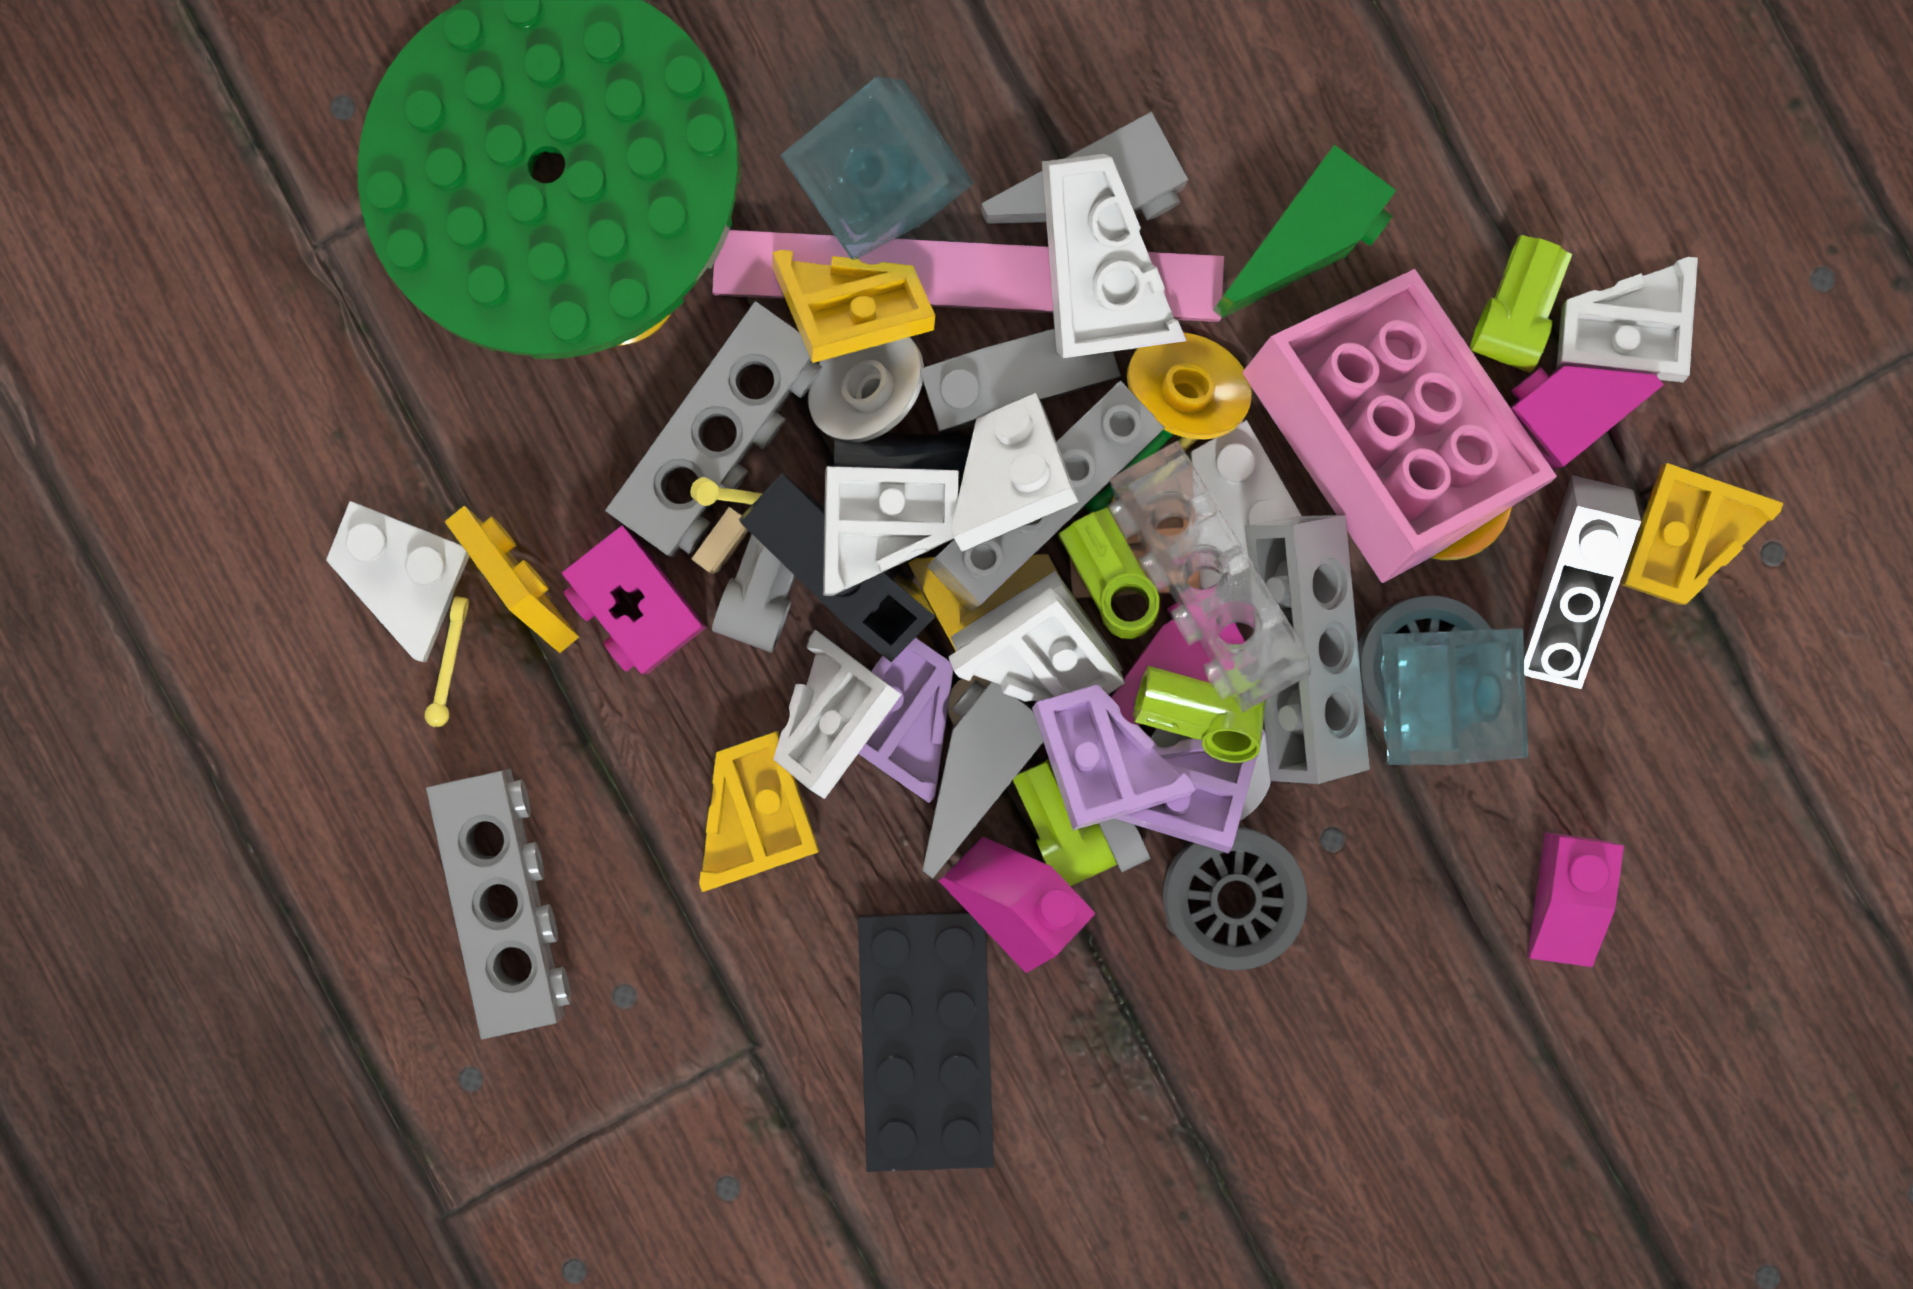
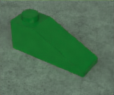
(1319, 228)

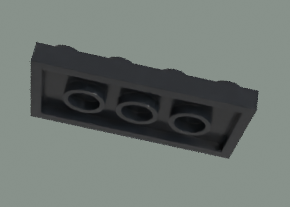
(925, 1041)

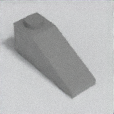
(1143, 163)
(1005, 373)
(983, 757)

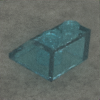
(876, 167)
(1454, 697)

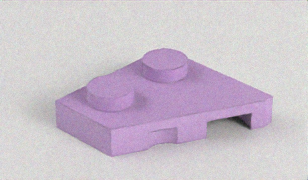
(912, 732)
(1102, 759)
(1212, 810)

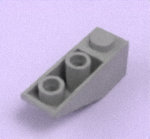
(1580, 579)

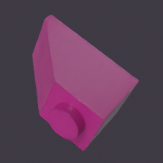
(1576, 407)
(1574, 898)
(1017, 901)

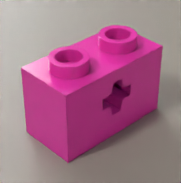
(625, 564)

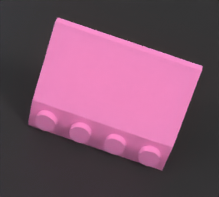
(1397, 423)

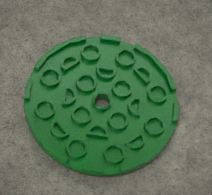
(566, 259)

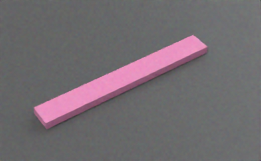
(959, 272)

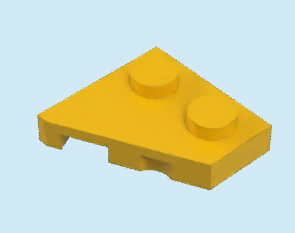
(852, 303)
(1691, 532)
(514, 582)
(753, 815)

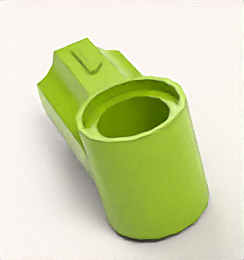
(1516, 321)
(1109, 569)
(1196, 711)
(1069, 852)

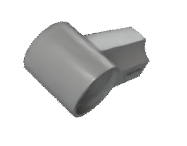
(755, 600)

